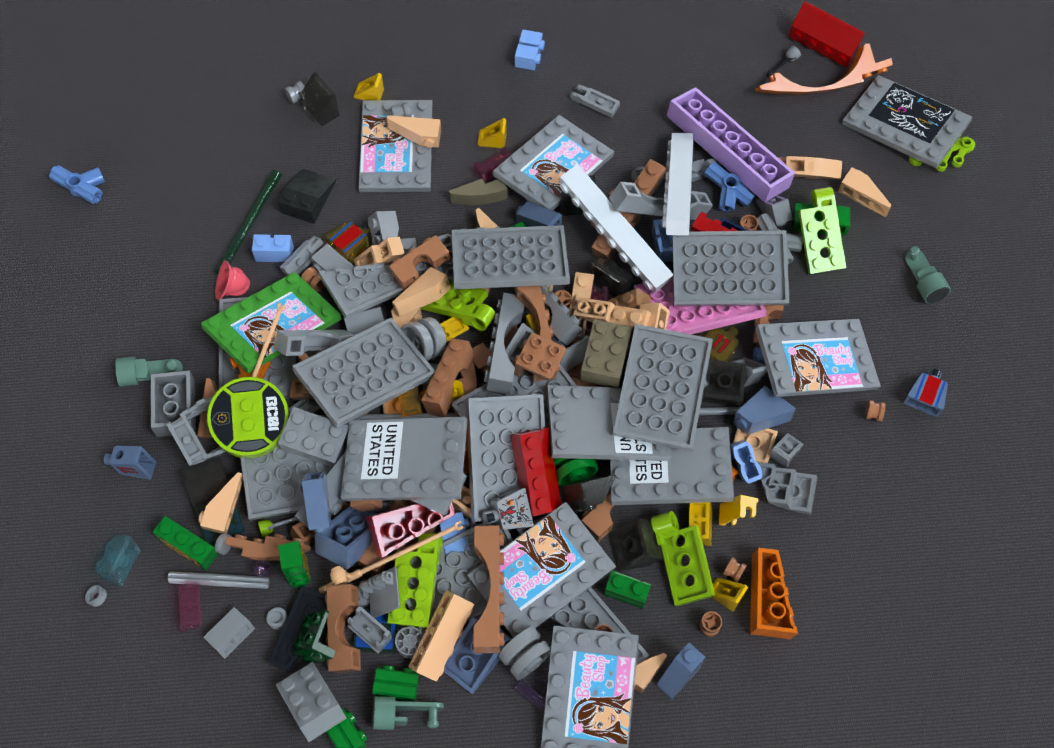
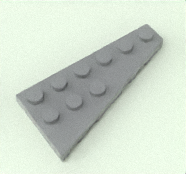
(363, 286)

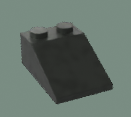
(306, 196)

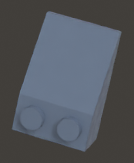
(346, 538)
(465, 665)

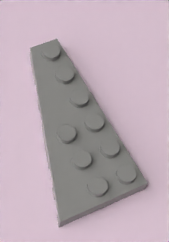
(590, 611)

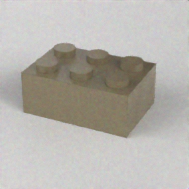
(606, 353)

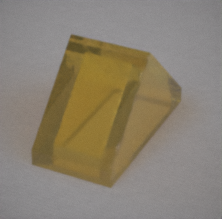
(409, 403)

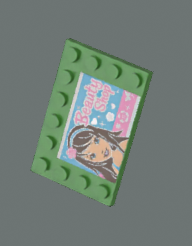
(245, 326)

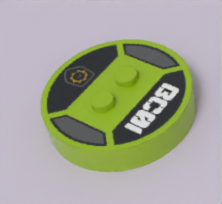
(248, 417)

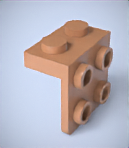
(539, 357)

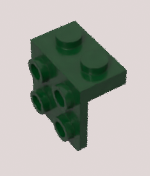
(307, 642)

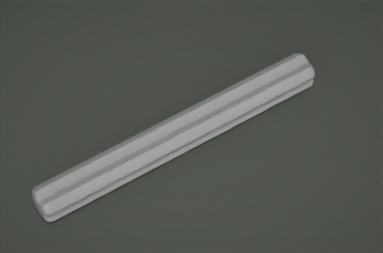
(218, 579)

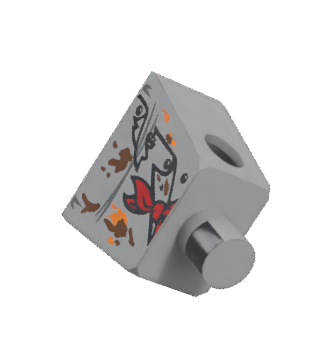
(509, 510)

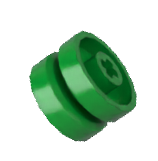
(574, 470)

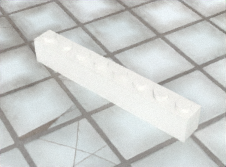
(678, 184)
(616, 229)

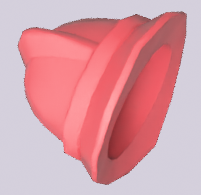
(230, 282)

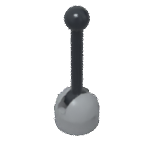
(792, 54)

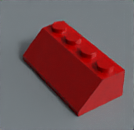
(826, 34)
(536, 470)

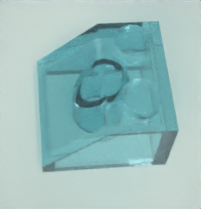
(118, 559)

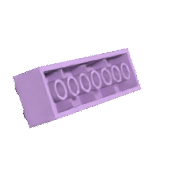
(730, 144)

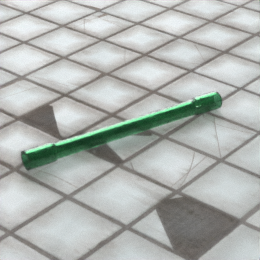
(270, 184)

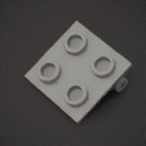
(382, 592)

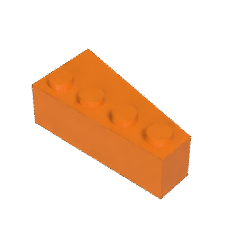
(769, 597)

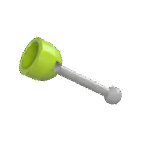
(266, 527)

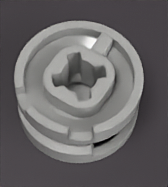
(407, 641)

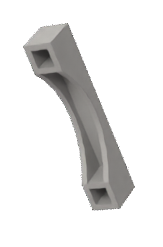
(630, 199)
(501, 371)

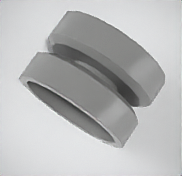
(427, 337)
(525, 653)

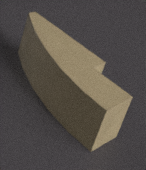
(479, 193)

